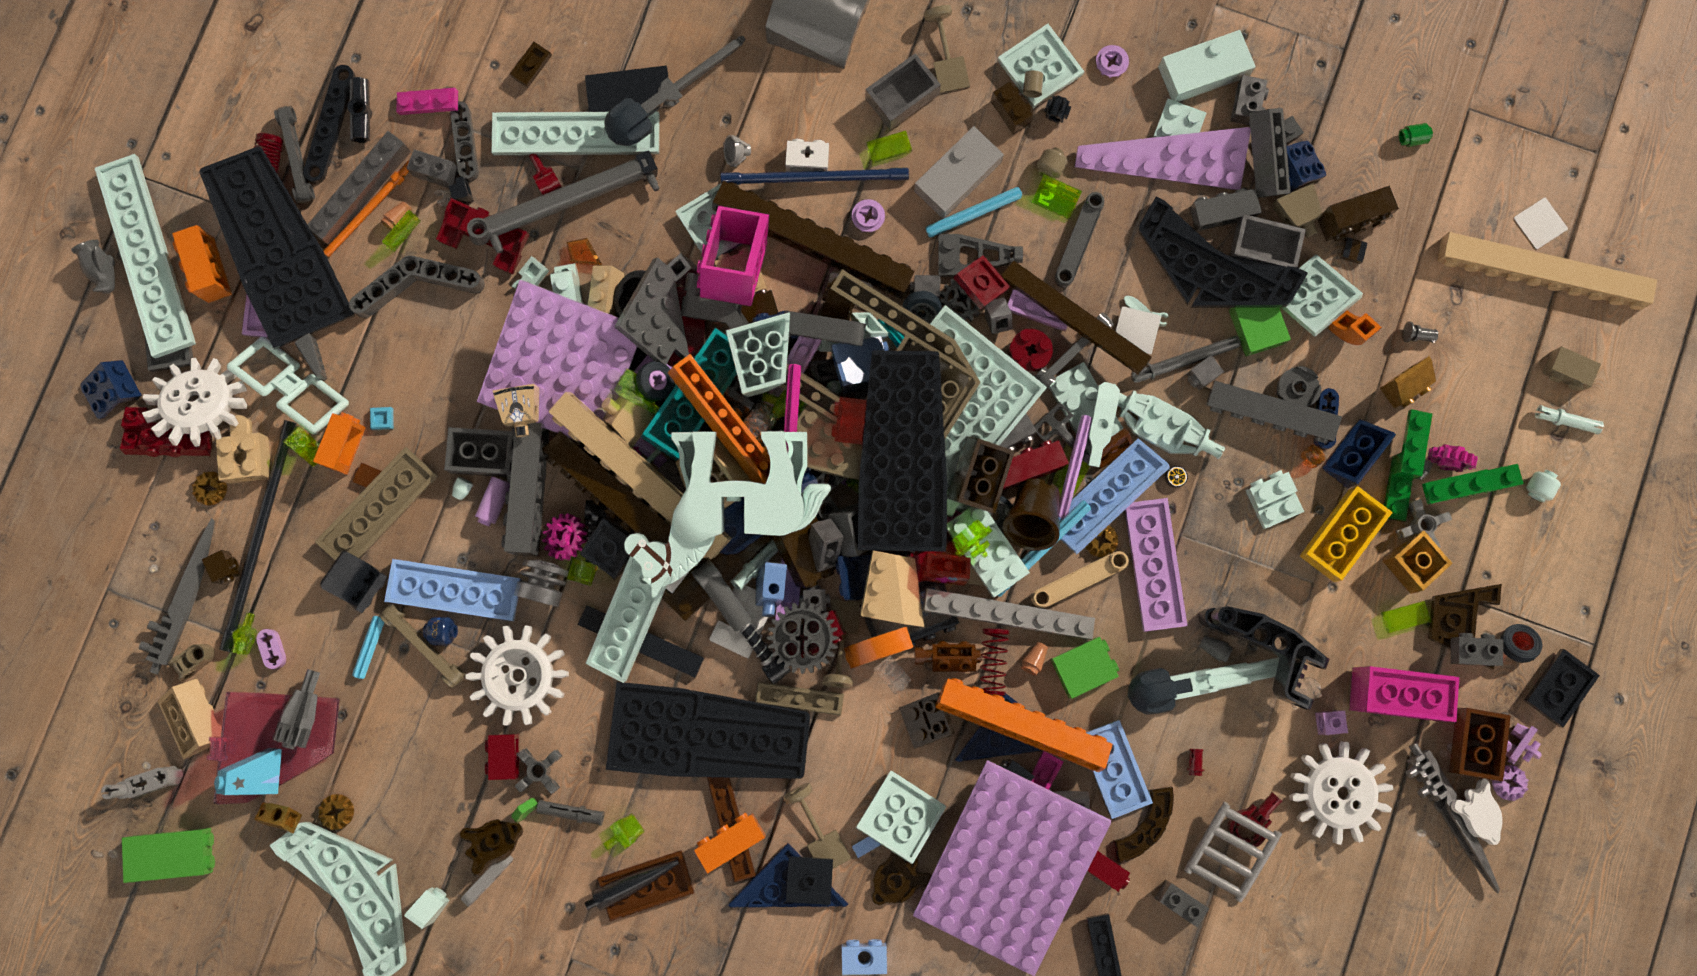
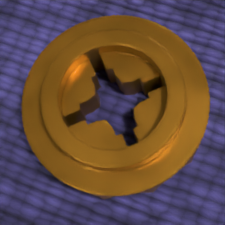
(213, 497)
(1106, 548)
(344, 818)

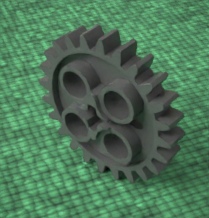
(823, 638)

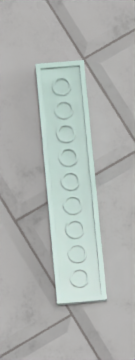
(145, 256)

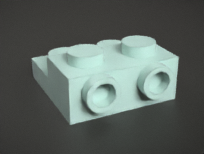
(1274, 499)

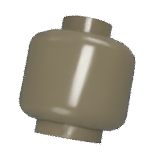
(1052, 163)

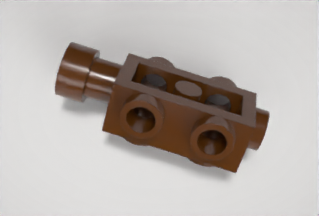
(949, 657)

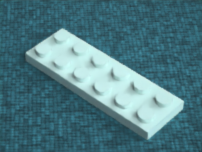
(624, 624)

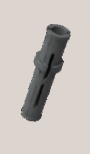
(579, 814)

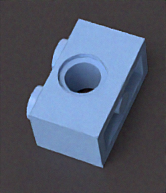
(875, 965)

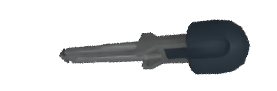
(629, 121)

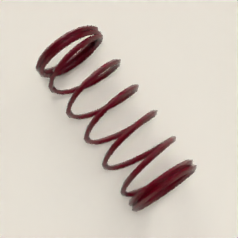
(989, 631)

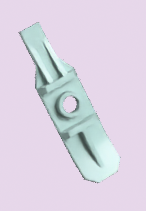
(1104, 411)

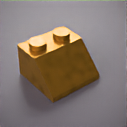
(1410, 383)
(1417, 562)

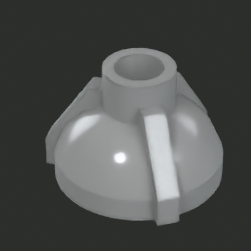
(735, 150)

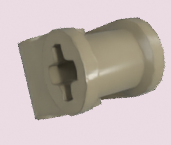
(188, 661)

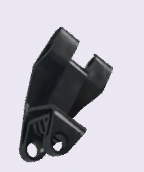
(1292, 654)

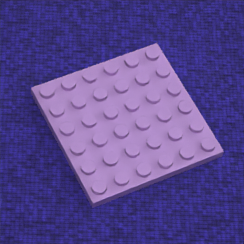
(558, 349)

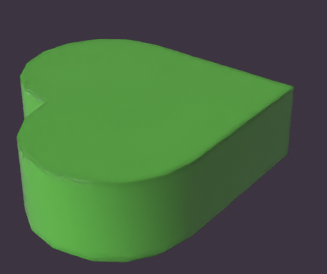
(524, 809)

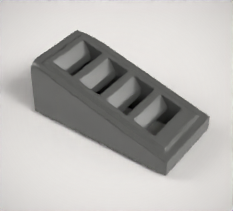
(310, 351)

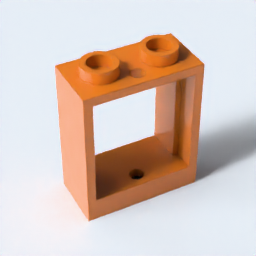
(340, 443)

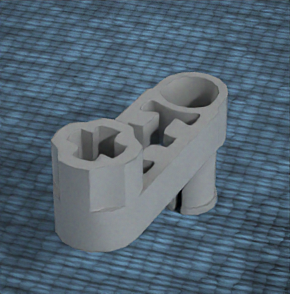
(156, 780)

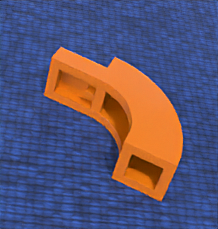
(1354, 329)
(878, 647)

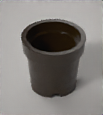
(1034, 516)

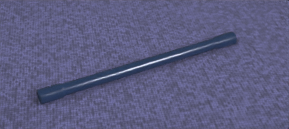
(891, 174)

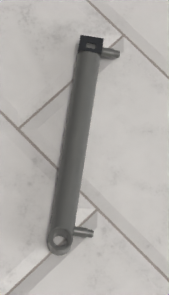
(561, 199)

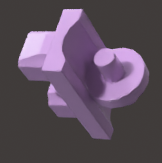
(1525, 735)

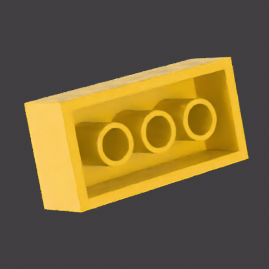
(1345, 534)

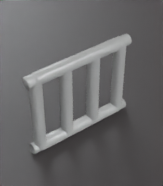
(1250, 874)

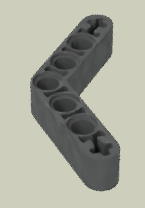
(407, 278)

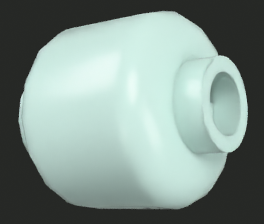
(1543, 486)

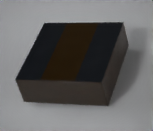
(1353, 250)

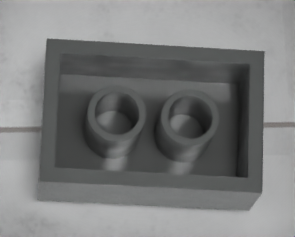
(478, 452)

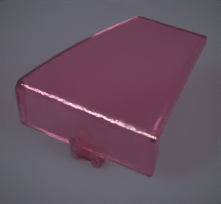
(249, 729)

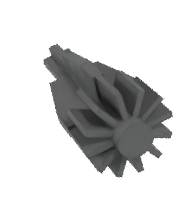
(298, 714)

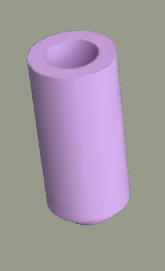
(492, 501)

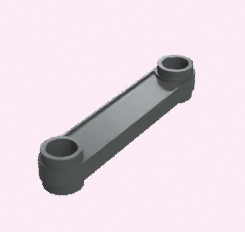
(286, 117)
(1079, 239)
(1046, 376)

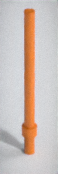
(396, 179)

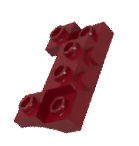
(455, 227)
(141, 440)

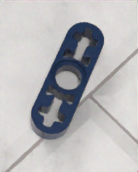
(1334, 404)

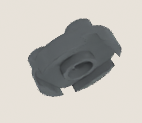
(1309, 383)

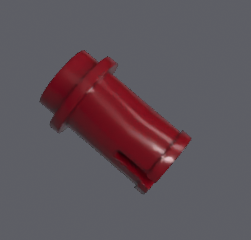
(1195, 762)

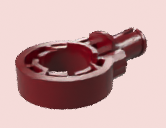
(1252, 813)

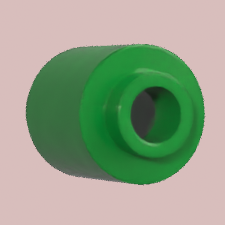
(1415, 135)

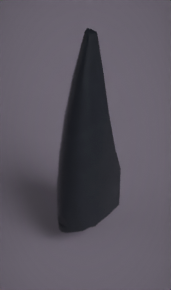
(626, 886)

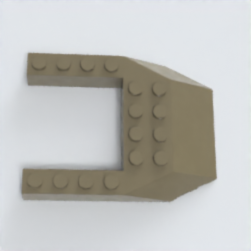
(957, 375)

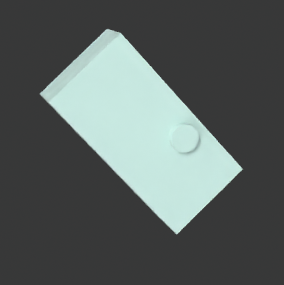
(1206, 66)

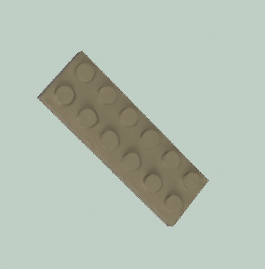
(378, 506)

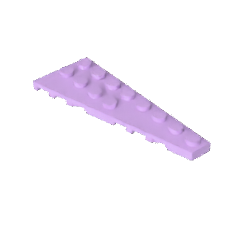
(1191, 158)

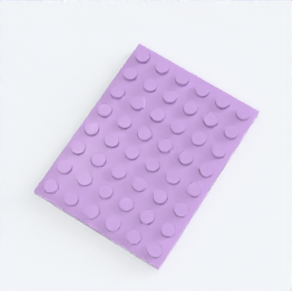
(1011, 867)

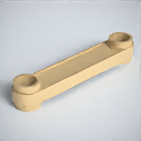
(1080, 579)

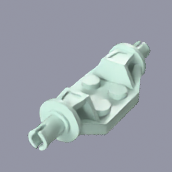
(1166, 426)

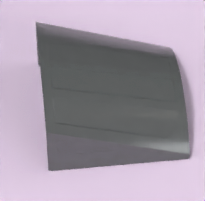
(816, 27)

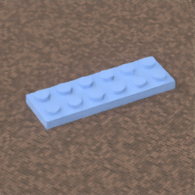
(1114, 491)
(452, 590)

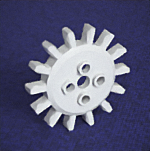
(204, 412)
(497, 683)
(1319, 793)

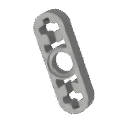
(485, 881)

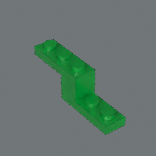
(1407, 464)
(1472, 484)

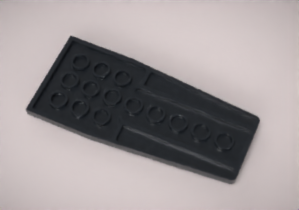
(273, 249)
(704, 735)

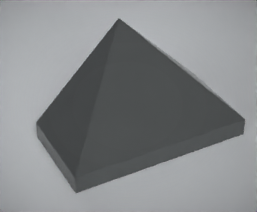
(823, 370)

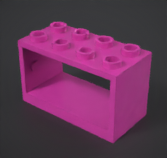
(737, 227)
(1404, 693)

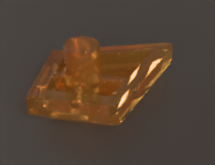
(582, 253)

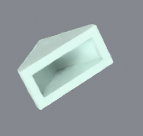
(873, 327)

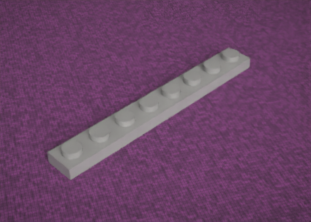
(1008, 614)

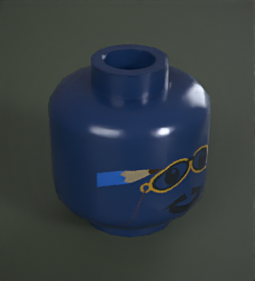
(440, 631)

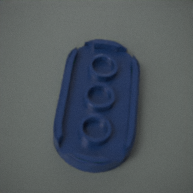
(735, 529)

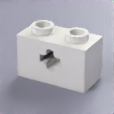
(797, 152)

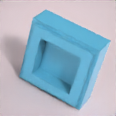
(381, 418)

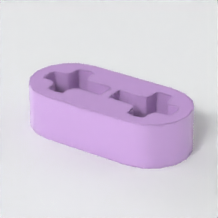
(266, 650)

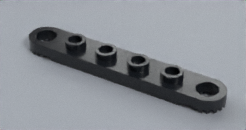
(329, 125)

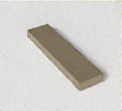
(800, 698)

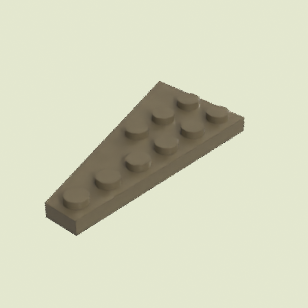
(823, 451)

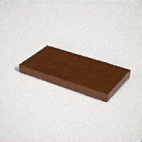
(668, 887)

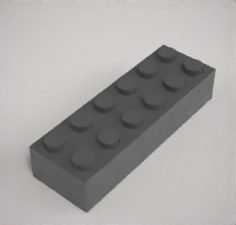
(526, 492)

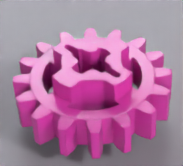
(1452, 458)
(564, 537)

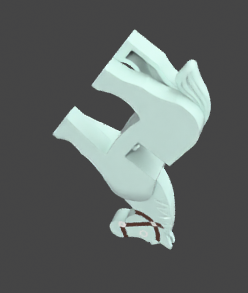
(699, 516)

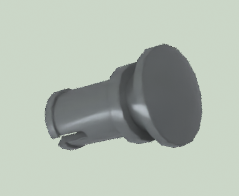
(1416, 332)

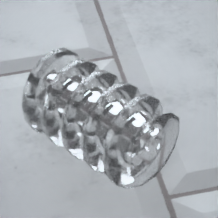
(760, 419)

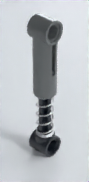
(738, 618)

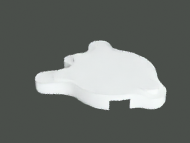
(1480, 812)

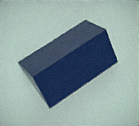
(1358, 453)

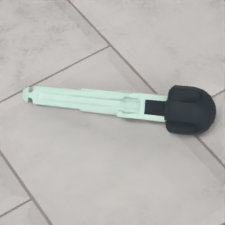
(1156, 690)

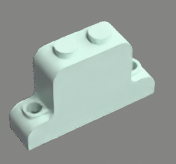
(566, 282)

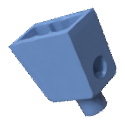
(770, 587)

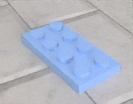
(1121, 781)

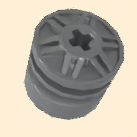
(541, 582)

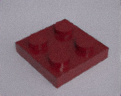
(981, 282)

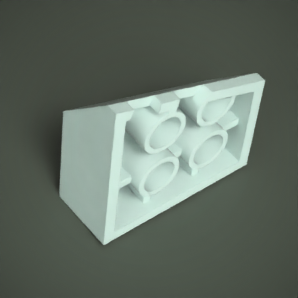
(760, 353)

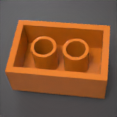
(201, 264)

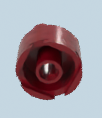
(1035, 341)

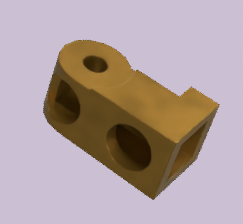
(278, 816)

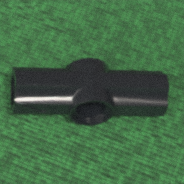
(359, 121)

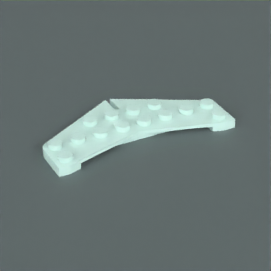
(351, 877)

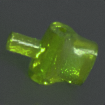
(779, 403)
(244, 636)
(625, 832)

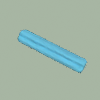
(368, 647)

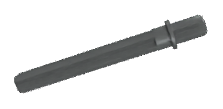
(1185, 359)

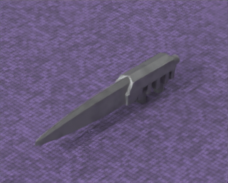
(1443, 794)

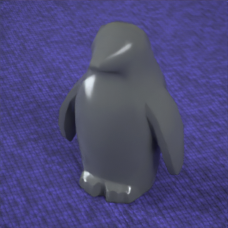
(96, 265)

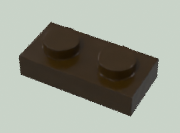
(530, 64)

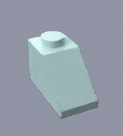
(427, 907)

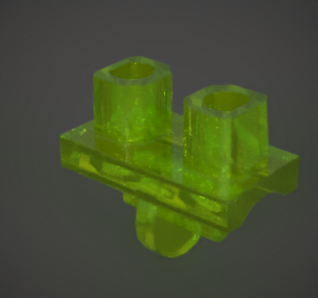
(303, 445)
(980, 532)

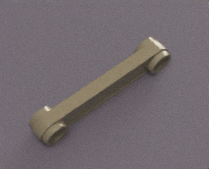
(451, 674)

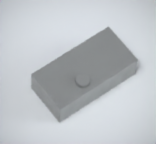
(958, 172)

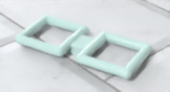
(287, 384)

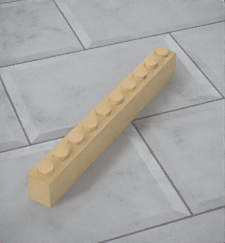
(1547, 271)
(623, 460)

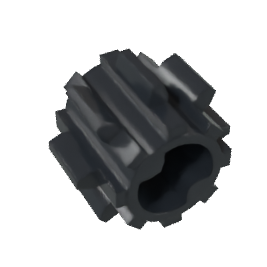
(1057, 109)

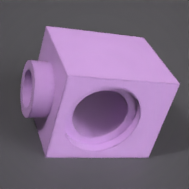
(1331, 722)

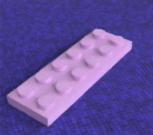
(1155, 565)

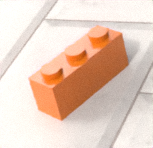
(729, 842)

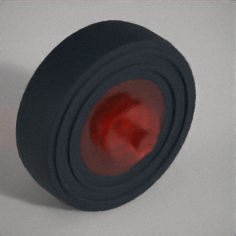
(1521, 643)

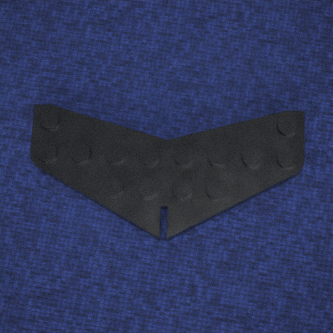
(1221, 278)

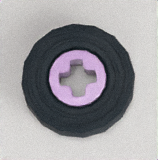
(646, 385)

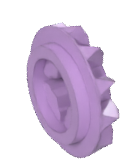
(1110, 52)
(864, 207)
(1514, 793)

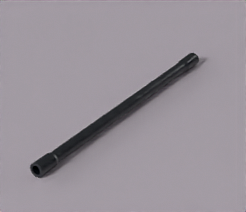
(257, 537)

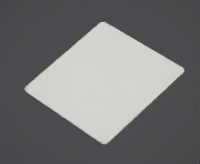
(1540, 223)
(1139, 327)

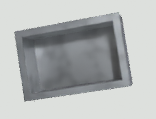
(902, 91)
(1267, 241)

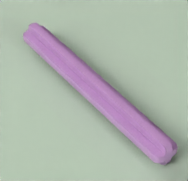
(1074, 465)

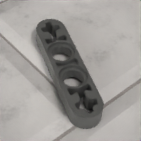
(465, 141)

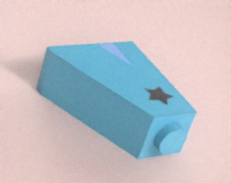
(251, 775)

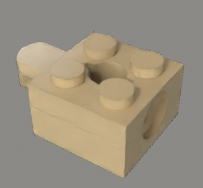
(252, 454)

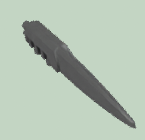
(178, 613)

